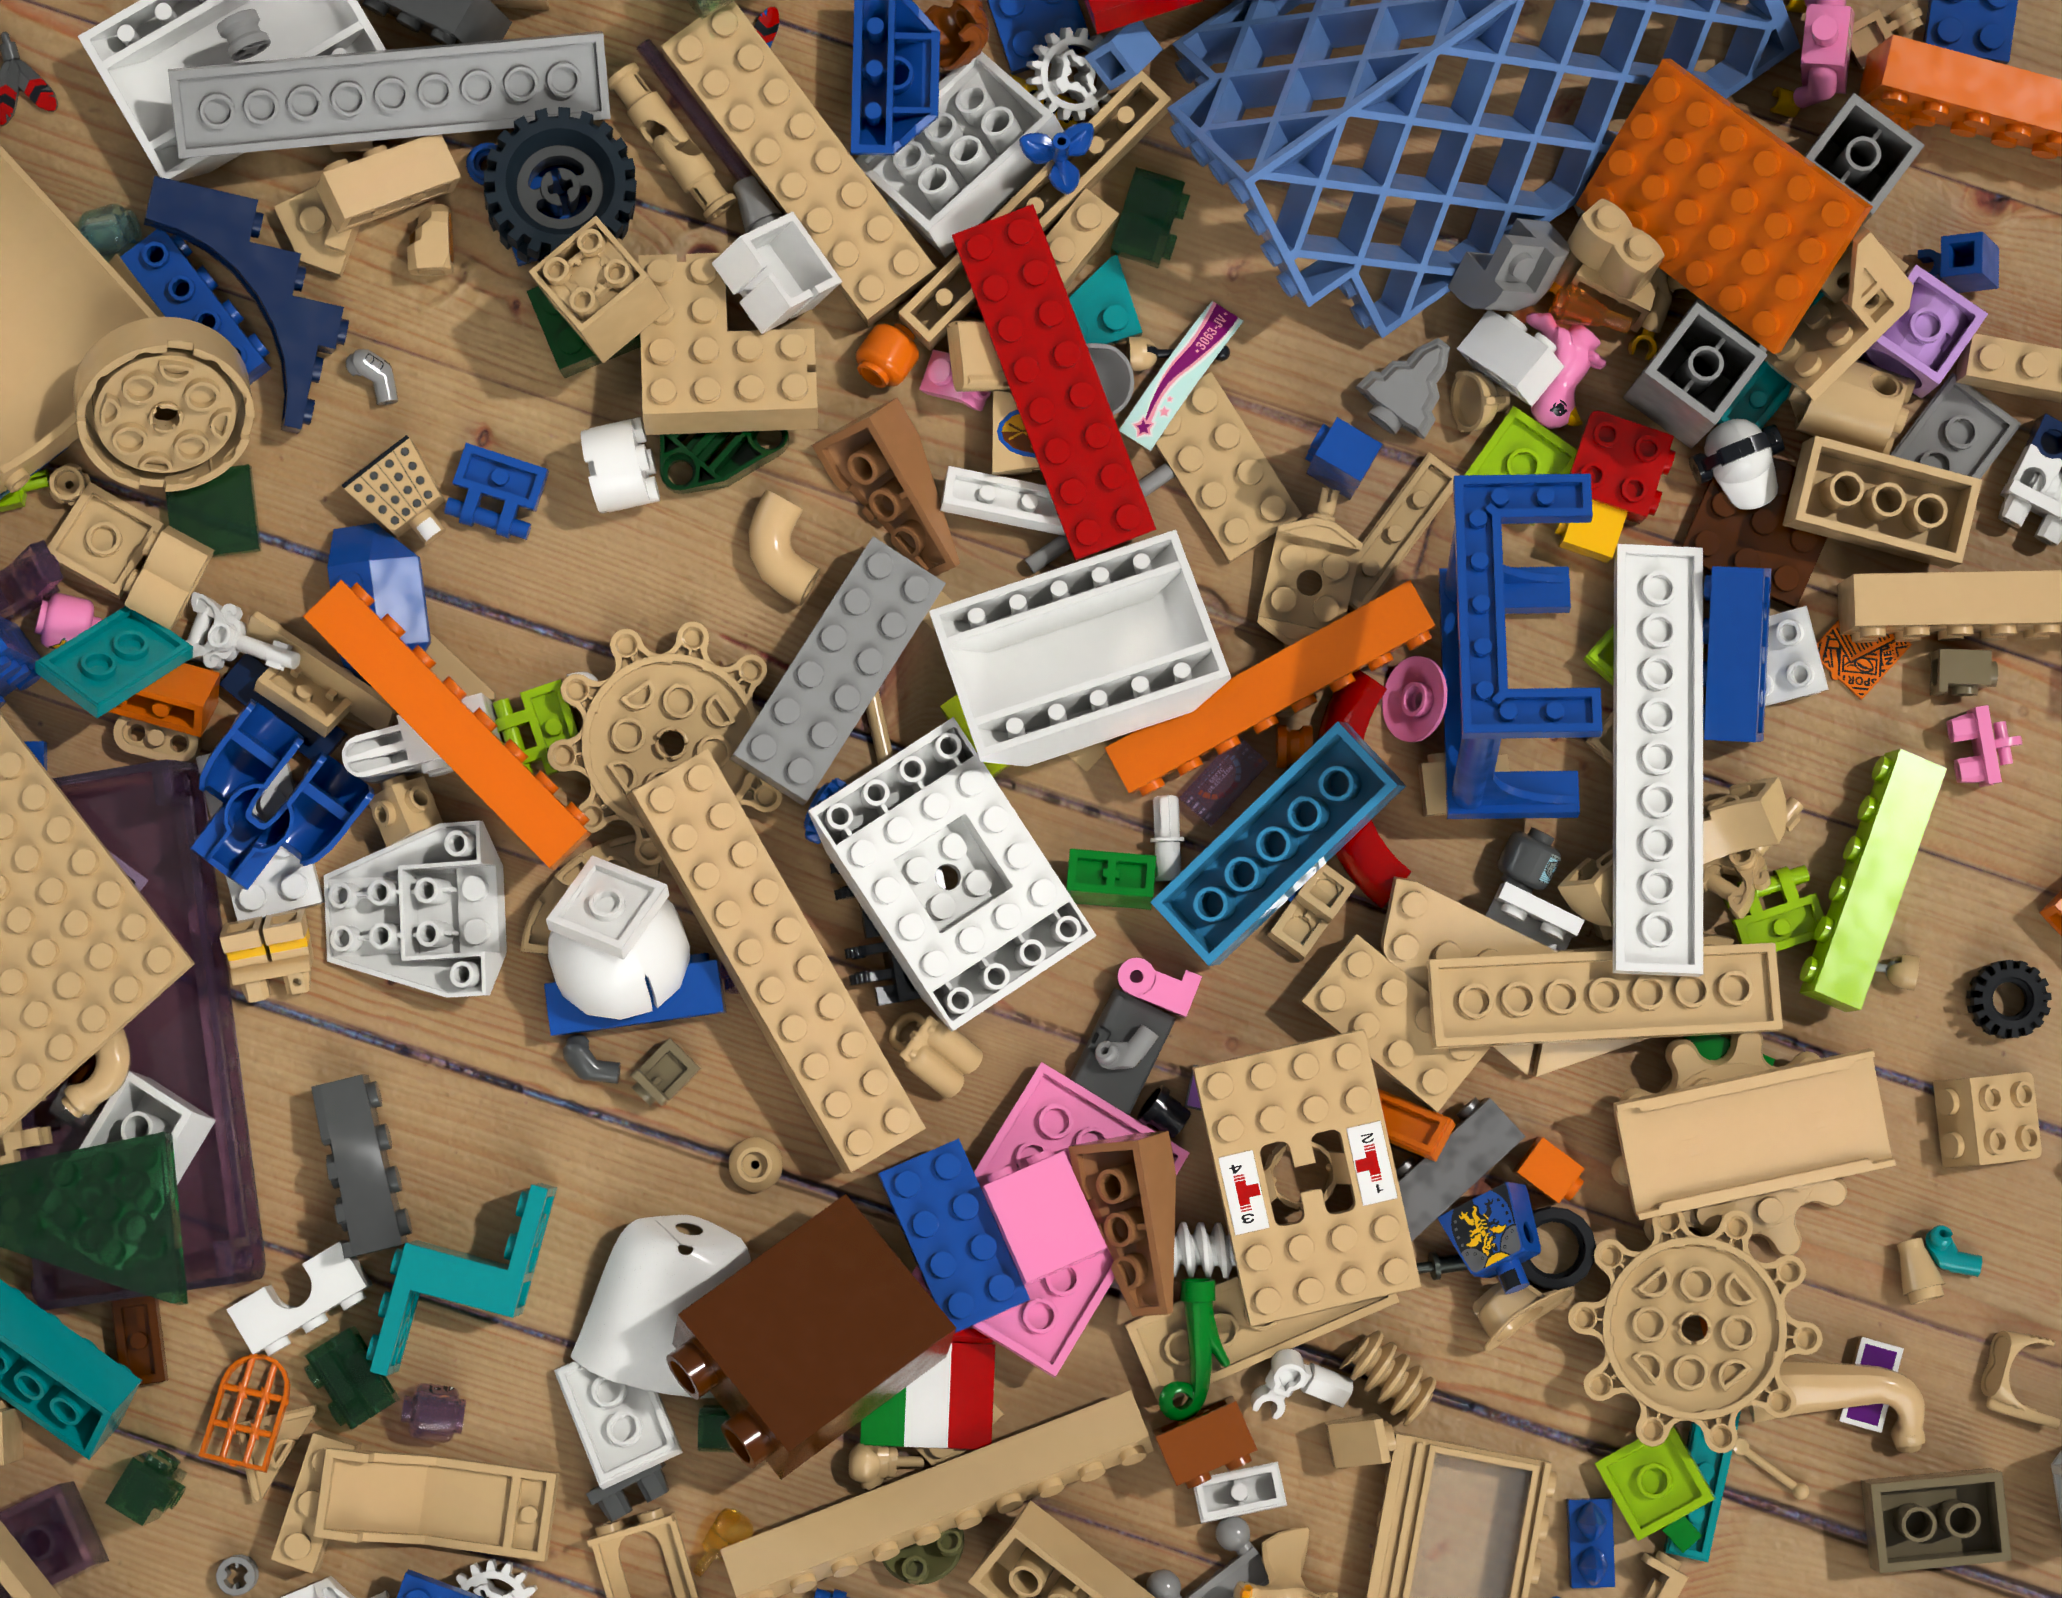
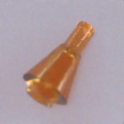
(1579, 308)

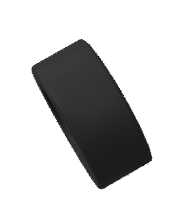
(1585, 1253)

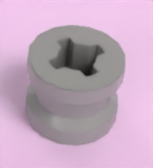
(243, 34)

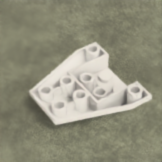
(422, 912)

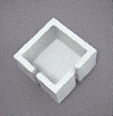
(777, 272)

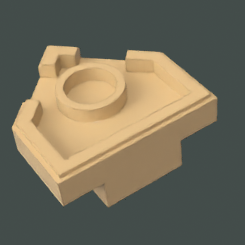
(314, 233)

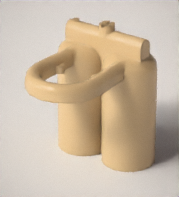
(936, 1053)

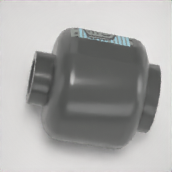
(1529, 860)

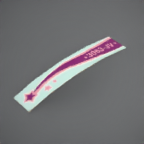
(1180, 375)

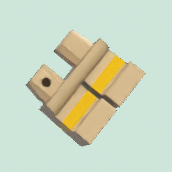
(269, 951)

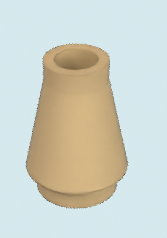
(1918, 1273)

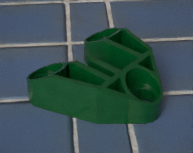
(735, 462)

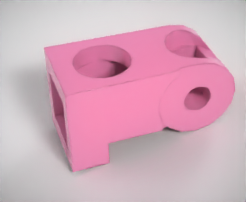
(1141, 981)

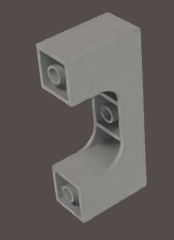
(1711, 358)

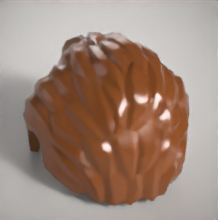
(962, 31)

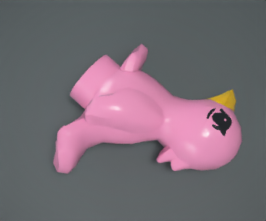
(1577, 354)

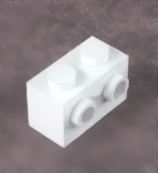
(1511, 356)

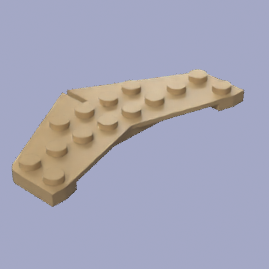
(1433, 926)

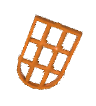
(253, 1429)

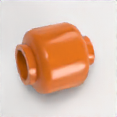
(887, 355)

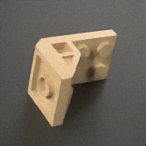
(1845, 318)

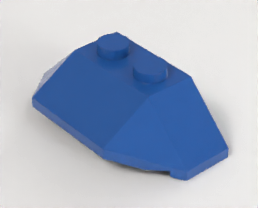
(892, 75)
(387, 573)

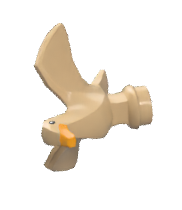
(1283, 1561)

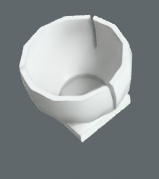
(611, 935)

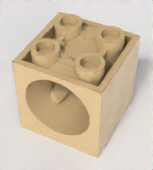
(599, 289)

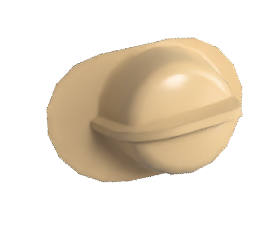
(1507, 1313)

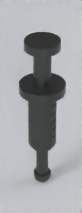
(1441, 1265)

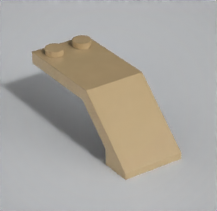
(436, 1502)

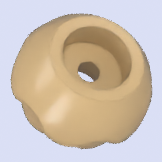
(769, 1169)

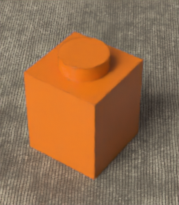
(1550, 1171)

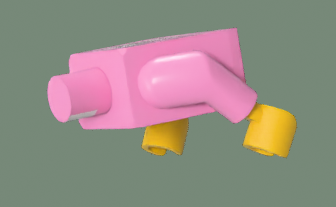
(1823, 55)

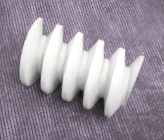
(1203, 1250)

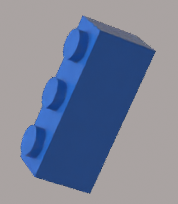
(1341, 456)

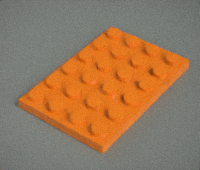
(1728, 204)

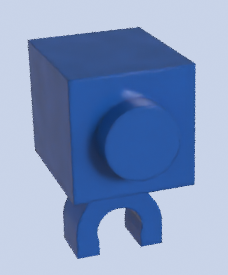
(1965, 262)

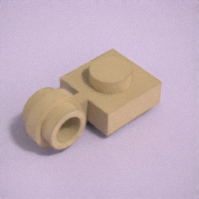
(1873, 30)

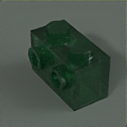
(148, 1487)

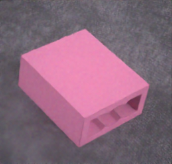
(1043, 1216)

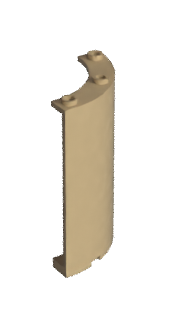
(53, 309)

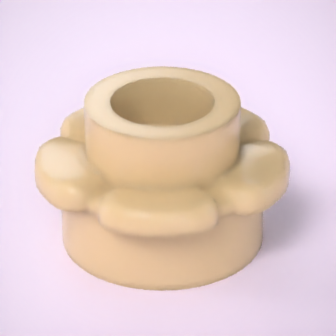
(58, 481)

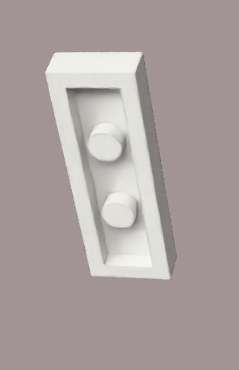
(1000, 500)

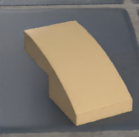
(1311, 911)

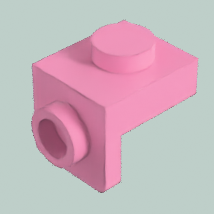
(939, 383)

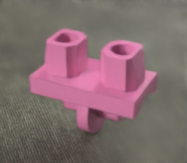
(1984, 765)

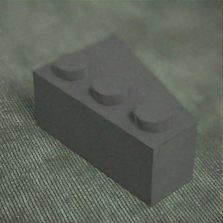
(446, 19)

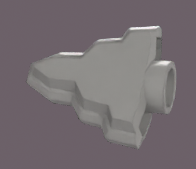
(1407, 390)

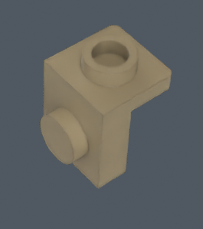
(664, 1074)

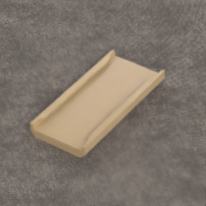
(1753, 1134)

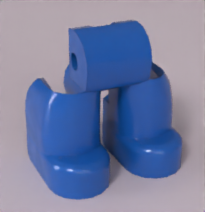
(305, 824)

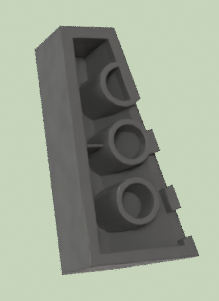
(361, 1165)

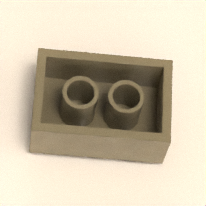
(1936, 1520)

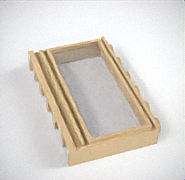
(1459, 1522)

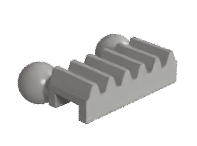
(1231, 1535)

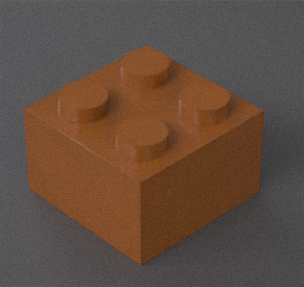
(1206, 1442)

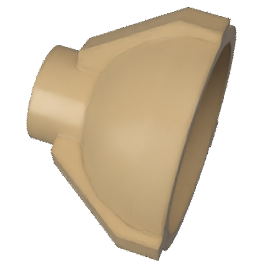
(1476, 400)

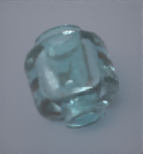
(110, 229)

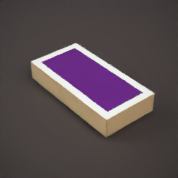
(1874, 1354)

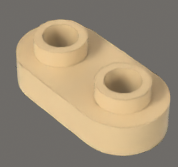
(156, 743)

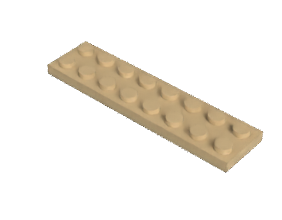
(1583, 1000)

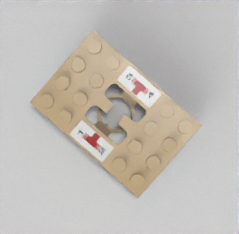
(1288, 1100)

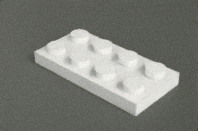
(283, 882)

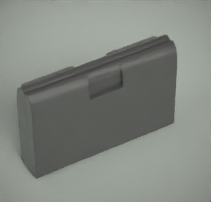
(1118, 1023)

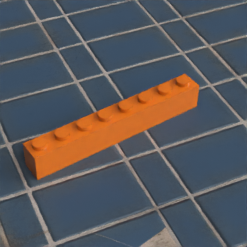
(1274, 686)
(447, 724)

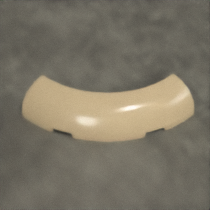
(1743, 820)

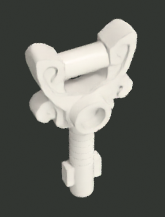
(229, 638)

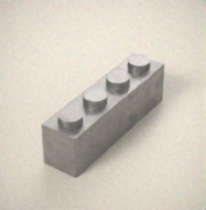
(1469, 1153)

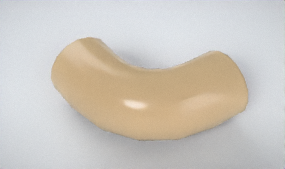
(772, 549)

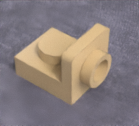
(1671, 1580)

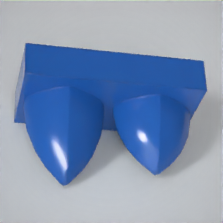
(1590, 1542)

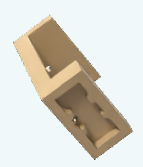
(666, 1530)

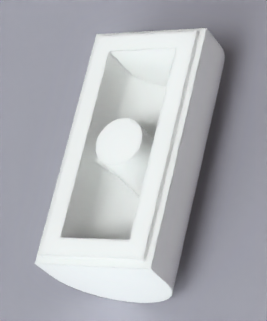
(1240, 1493)

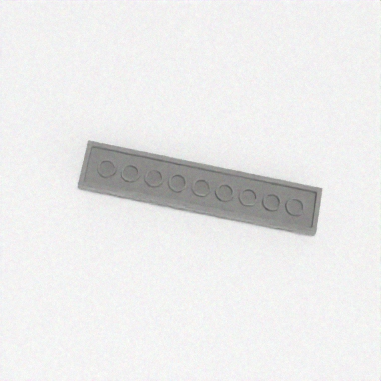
(385, 93)

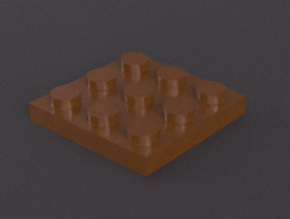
(1756, 538)

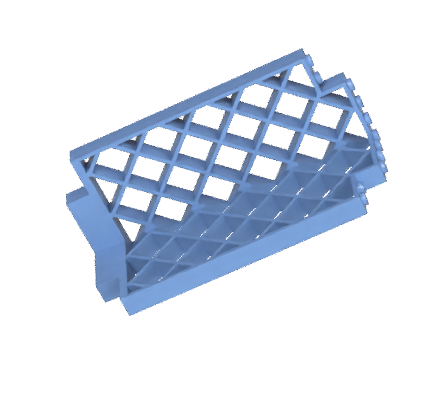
(1389, 88)

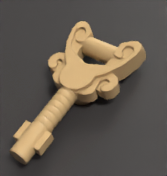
(1746, 865)

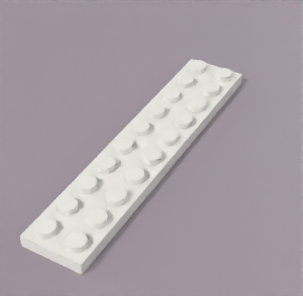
(1658, 760)

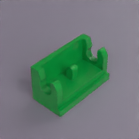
(1111, 878)

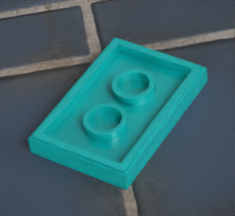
(113, 660)

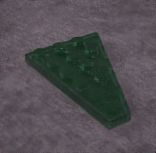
(101, 1214)

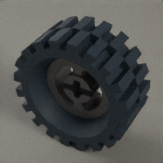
(551, 142)

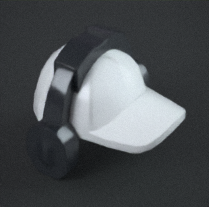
(1741, 462)

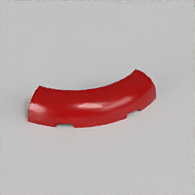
(1365, 855)

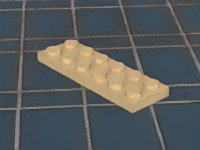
(1164, 1347)

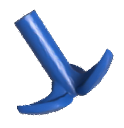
(1072, 142)

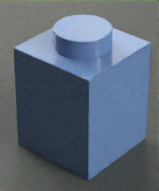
(1123, 53)

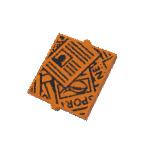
(1858, 664)

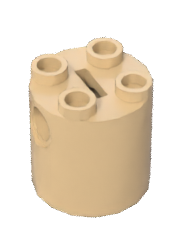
(1857, 408)

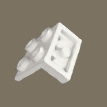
(1534, 917)

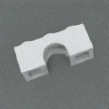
(268, 1321)

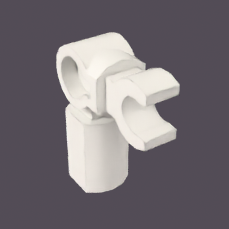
(1290, 1374)

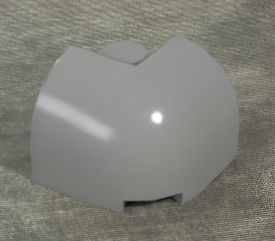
(1516, 272)

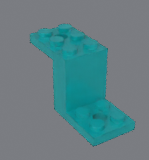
(460, 1279)

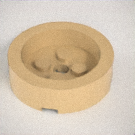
(171, 367)

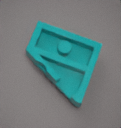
(1105, 306)

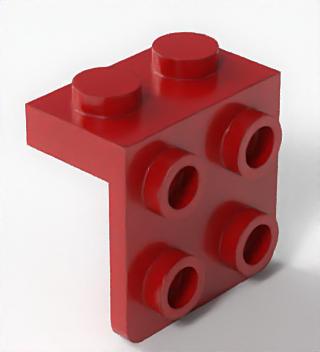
(1624, 463)

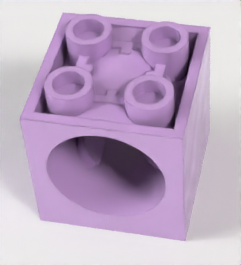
(1928, 334)

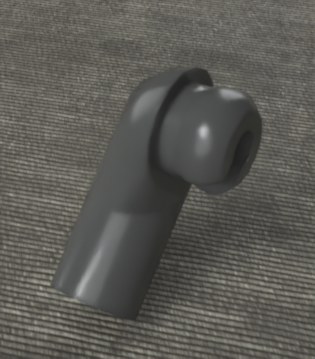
(585, 1065)

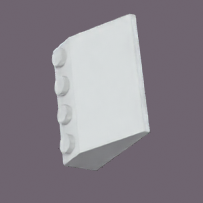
(967, 157)

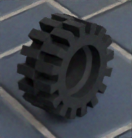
(2034, 999)

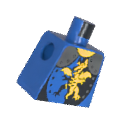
(1495, 1234)

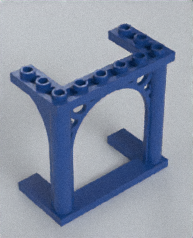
(1473, 607)

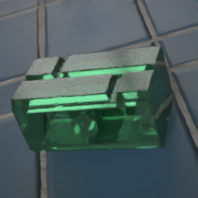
(346, 1376)

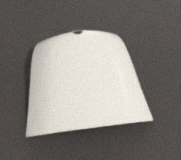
(645, 1290)

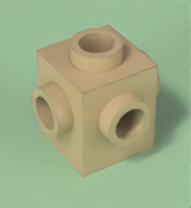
(404, 808)

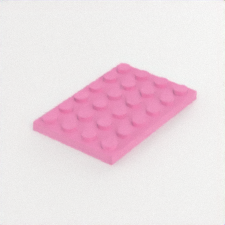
(1054, 1116)

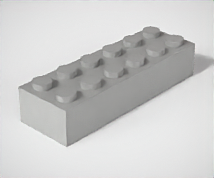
(838, 671)

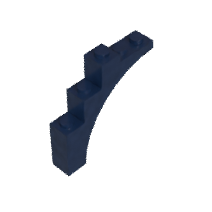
(299, 326)

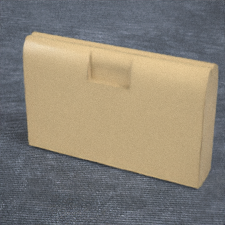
(974, 358)

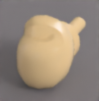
(873, 1463)

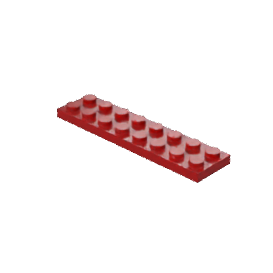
(1053, 382)

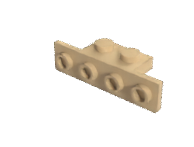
(318, 689)

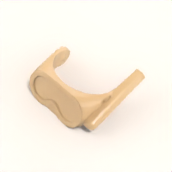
(1996, 1382)

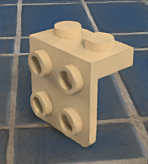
(1987, 1119)

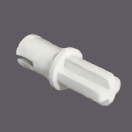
(1167, 837)

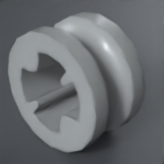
(224, 1572)

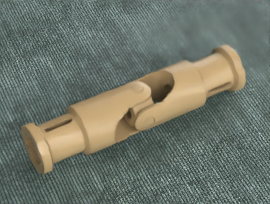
(674, 147)

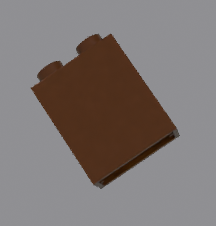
(809, 1339)

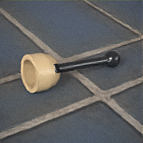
(1143, 353)

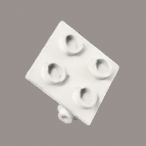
(1793, 658)

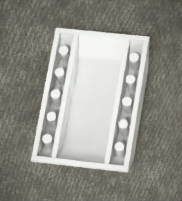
(159, 35)
(1081, 653)

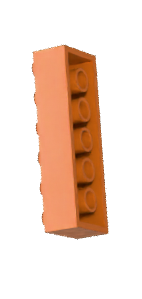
(1965, 95)

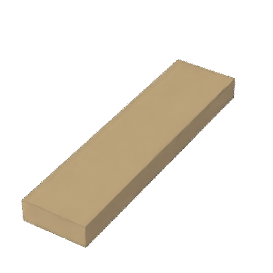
(1401, 527)

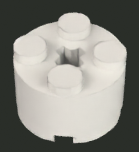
(620, 465)

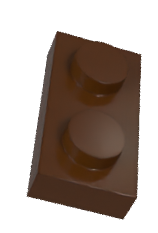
(140, 1338)

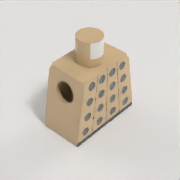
(400, 491)

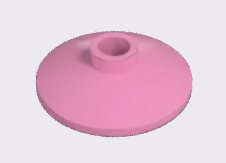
(1414, 699)

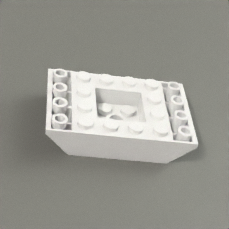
(938, 810)

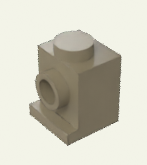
(1962, 671)

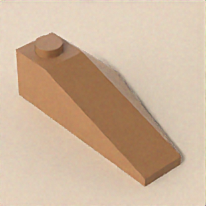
(889, 474)
(1133, 1202)

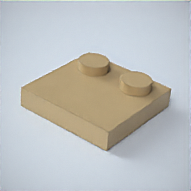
(103, 539)

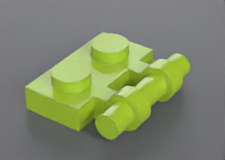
(548, 716)
(1786, 923)

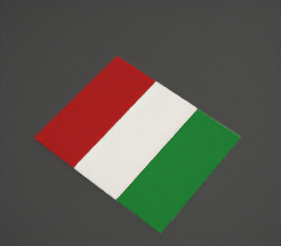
(942, 1407)

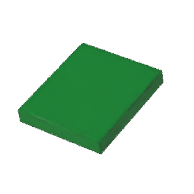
(1682, 1533)

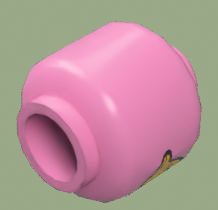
(64, 619)

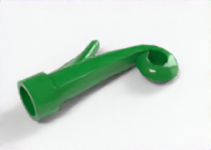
(1202, 1342)

